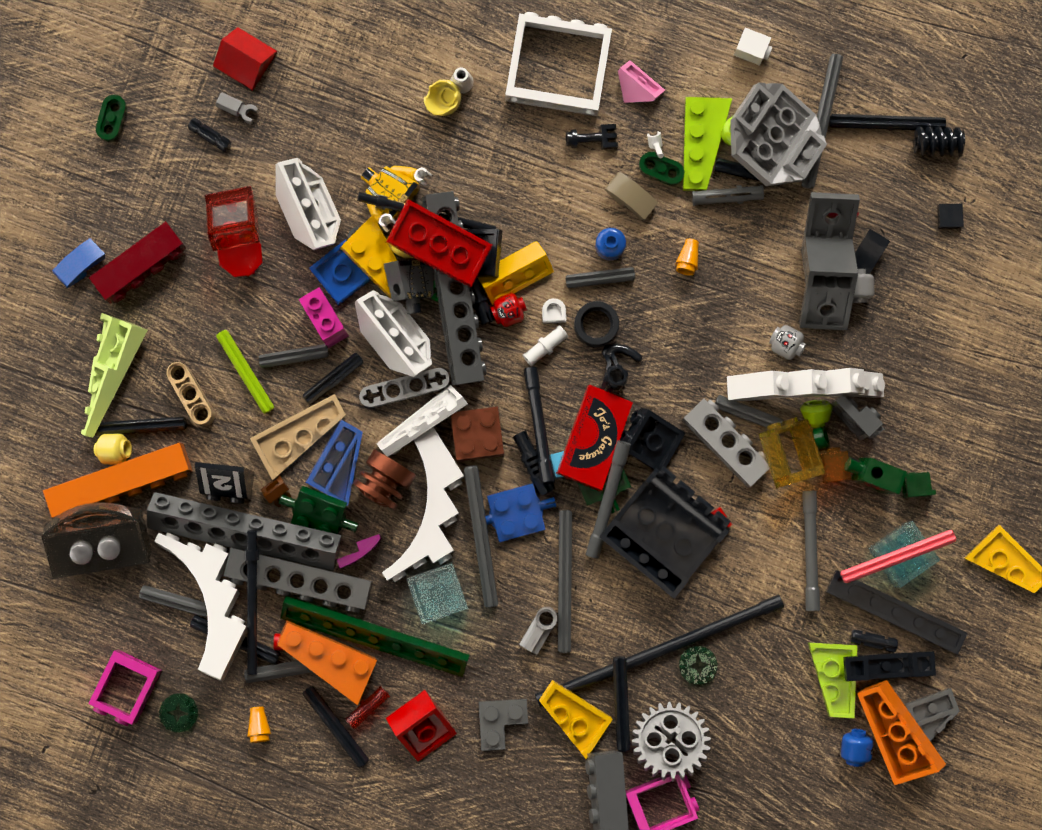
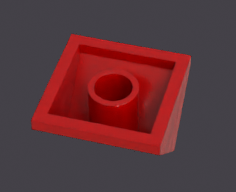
(243, 57)

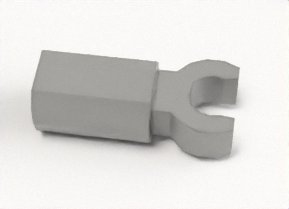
(235, 107)

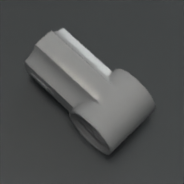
(538, 632)

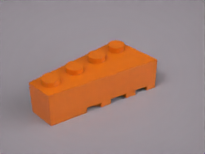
(330, 660)
(898, 735)

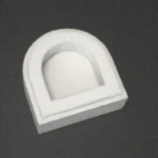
(554, 311)

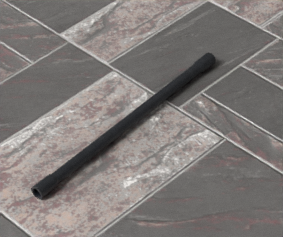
(762, 608)

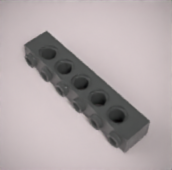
(359, 587)

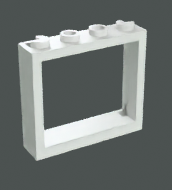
(551, 100)

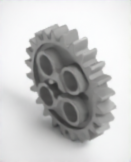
(656, 755)

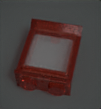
(232, 218)

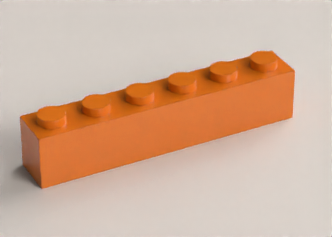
(120, 480)

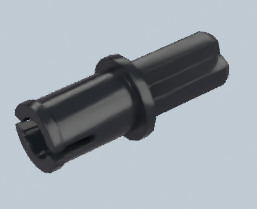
(481, 303)

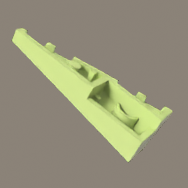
(116, 351)

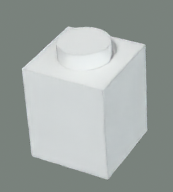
(753, 47)

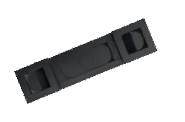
(889, 665)

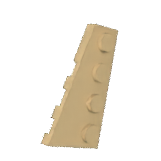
(292, 437)

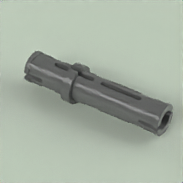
(756, 193)

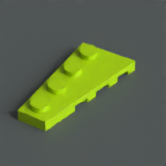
(702, 137)

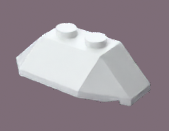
(306, 204)
(393, 334)

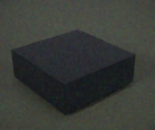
(950, 216)

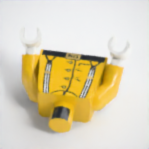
(396, 183)

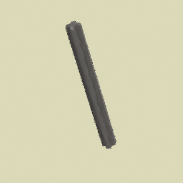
(825, 109)
(481, 536)
(565, 581)

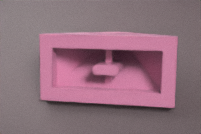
(637, 85)

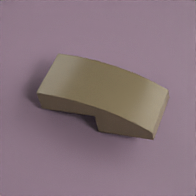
(631, 195)

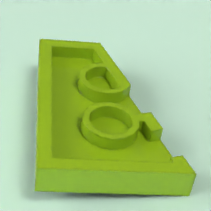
(829, 666)

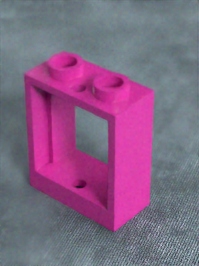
(323, 317)
(136, 665)
(683, 785)

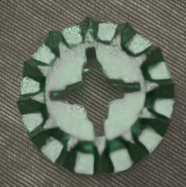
(689, 657)
(186, 704)

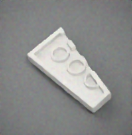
(428, 416)

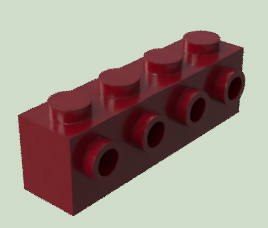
(138, 263)

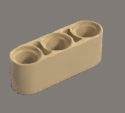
(182, 386)

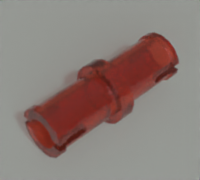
(367, 707)

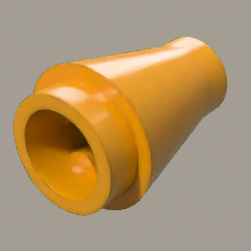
(688, 258)
(258, 726)

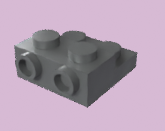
(862, 422)

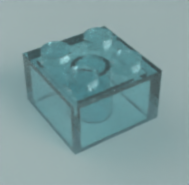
(898, 538)
(437, 593)

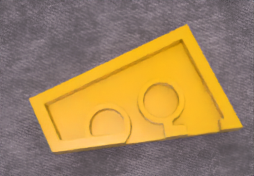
(576, 717)

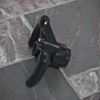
(615, 376)

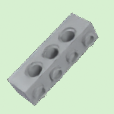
(713, 440)

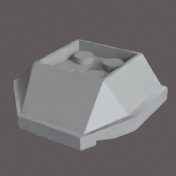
(794, 132)

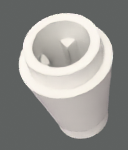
(464, 84)

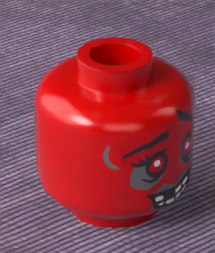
(508, 310)

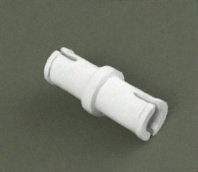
(545, 346)

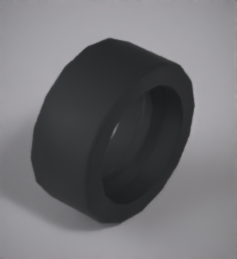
(596, 306)

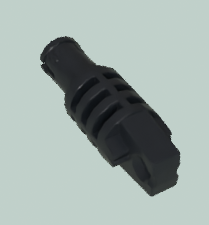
(530, 459)

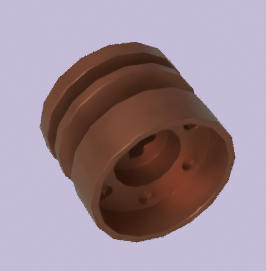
(384, 479)

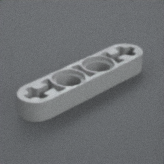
(405, 391)

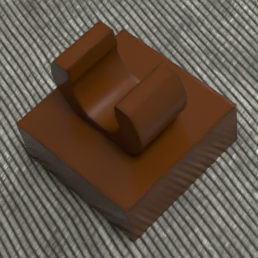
(275, 489)

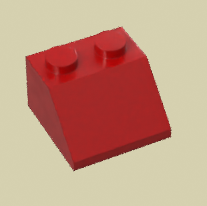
(421, 725)

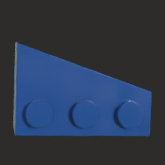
(337, 463)

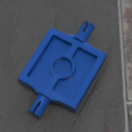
(517, 512)

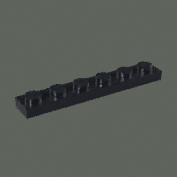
(897, 613)

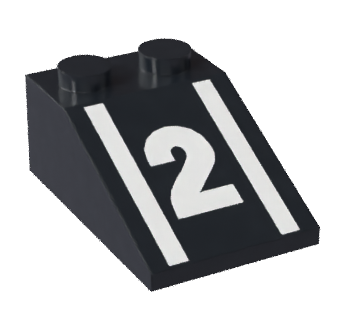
(224, 481)

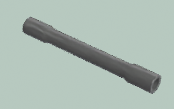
(618, 462)
(812, 591)

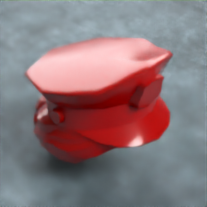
(241, 260)

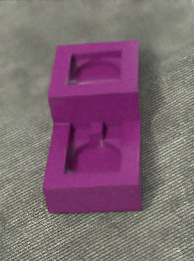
(365, 547)

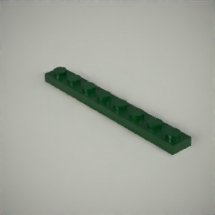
(374, 636)

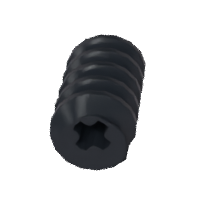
(939, 140)

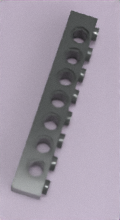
(447, 301)
(230, 530)

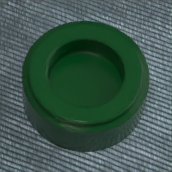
(821, 438)

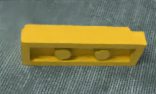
(517, 272)

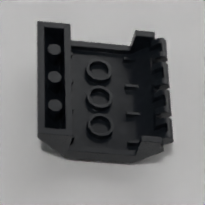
(666, 531)

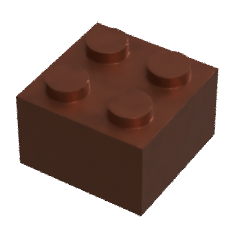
(477, 434)

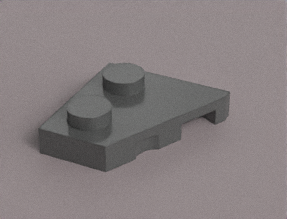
(934, 711)

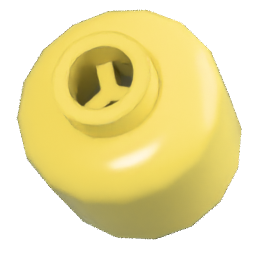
(112, 449)

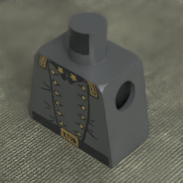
(410, 282)

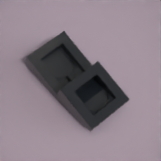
(870, 250)

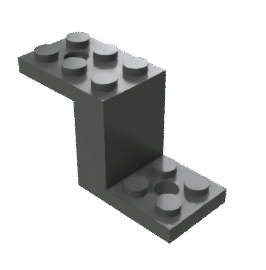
(829, 261)

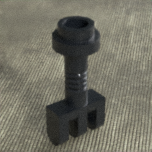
(573, 138)

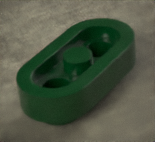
(108, 118)
(661, 168)

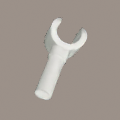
(655, 142)

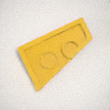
(370, 252)
(1006, 558)

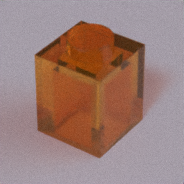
(834, 464)

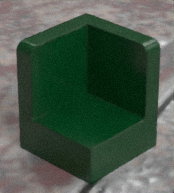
(917, 485)

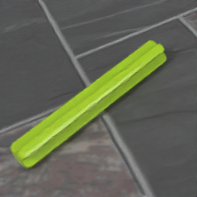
(245, 371)

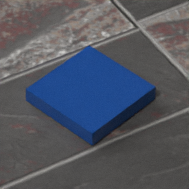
(339, 274)

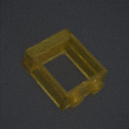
(805, 447)

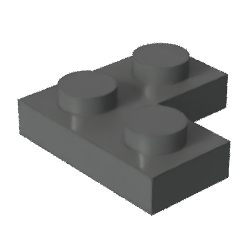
(495, 715)

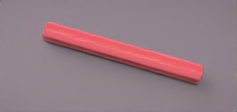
(898, 556)

